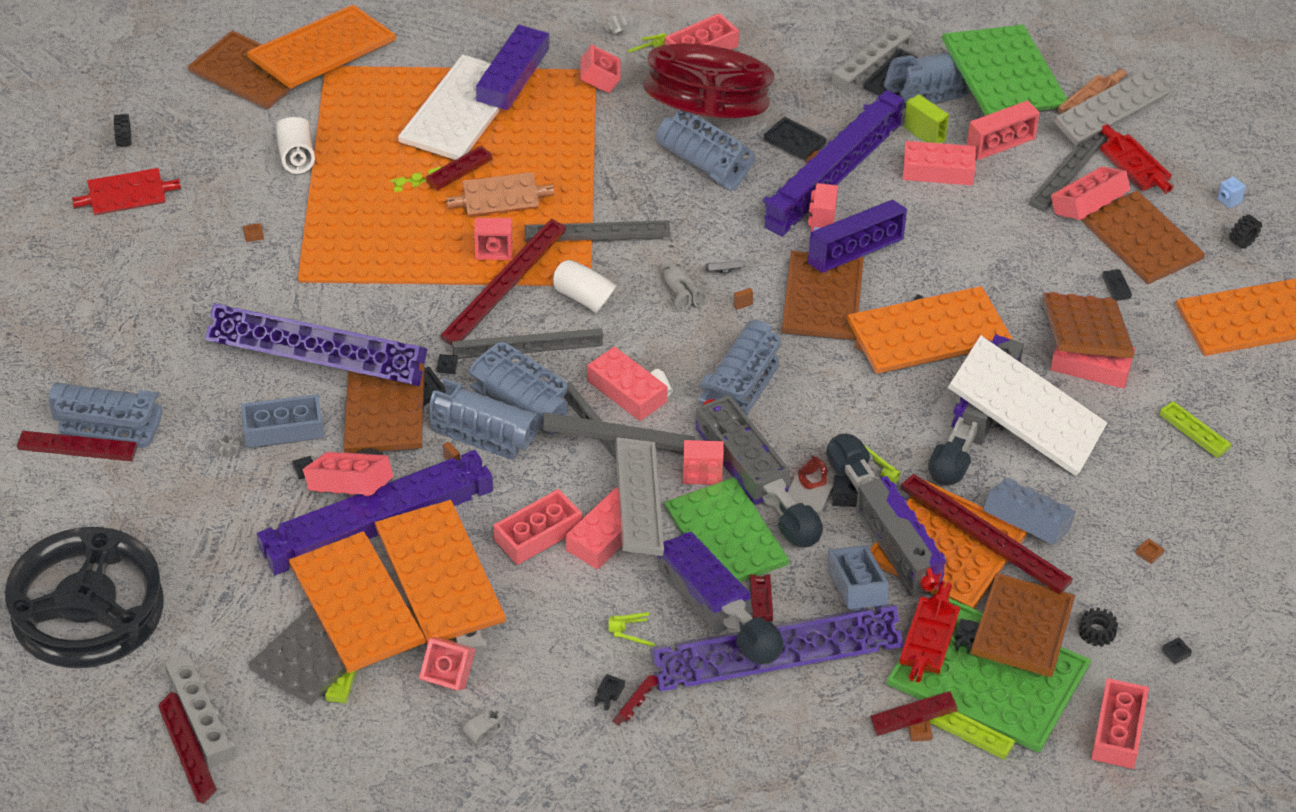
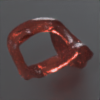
(812, 466)

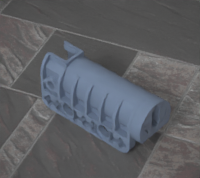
(926, 76)
(704, 149)
(744, 366)
(516, 384)
(106, 412)
(482, 420)

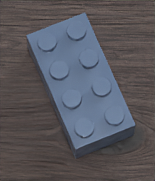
(282, 420)
(1029, 510)
(858, 577)

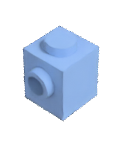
(1231, 192)

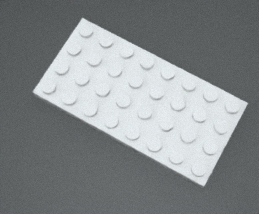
(451, 117)
(1028, 405)

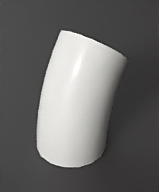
(295, 144)
(583, 285)

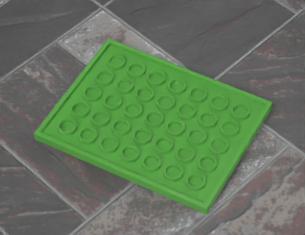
(997, 694)

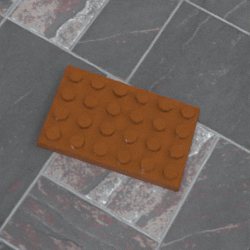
(230, 68)
(1143, 237)
(821, 301)
(1087, 325)
(383, 414)
(1023, 625)

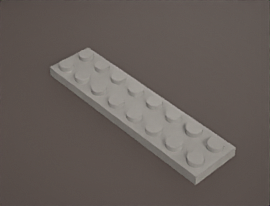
(1111, 106)
(639, 497)

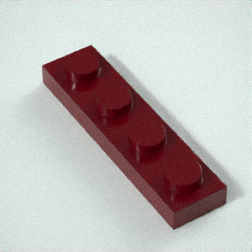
(459, 168)
(913, 713)

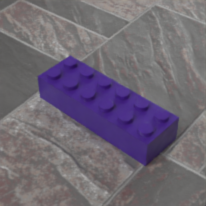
(512, 67)
(857, 235)

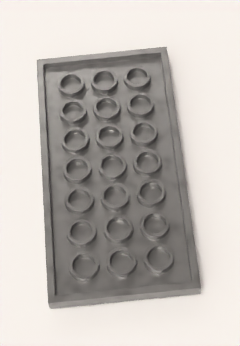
(303, 658)

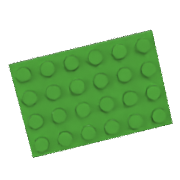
(729, 528)

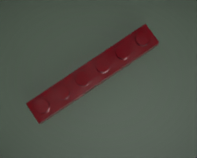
(77, 446)
(187, 748)

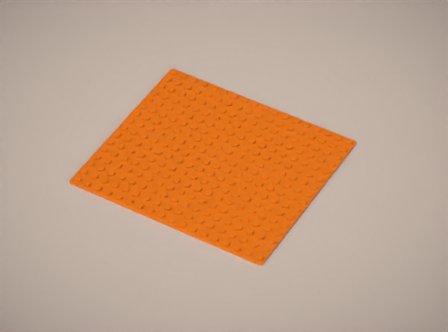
(380, 236)

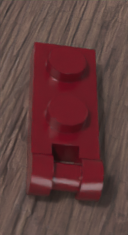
(761, 597)
(636, 699)

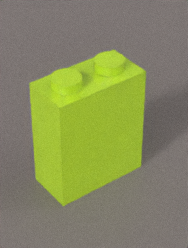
(926, 120)

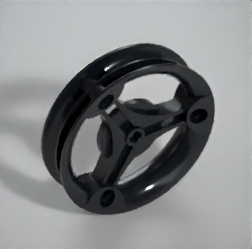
(84, 597)

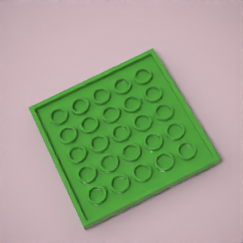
(1004, 68)

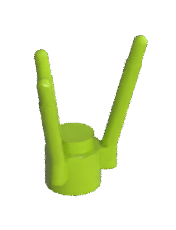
(659, 40)
(888, 470)
(618, 624)

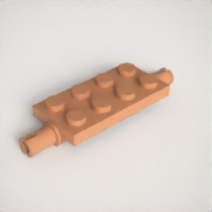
(1092, 88)
(500, 194)

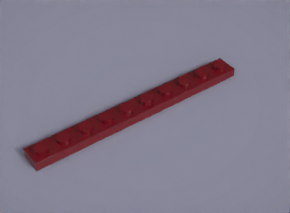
(503, 282)
(986, 534)

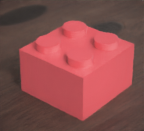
(600, 69)
(824, 205)
(493, 239)
(702, 462)
(447, 663)

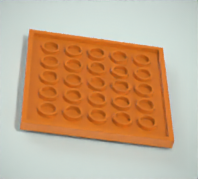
(969, 563)

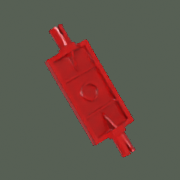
(1135, 160)
(126, 191)
(930, 633)

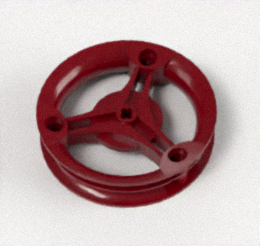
(703, 80)

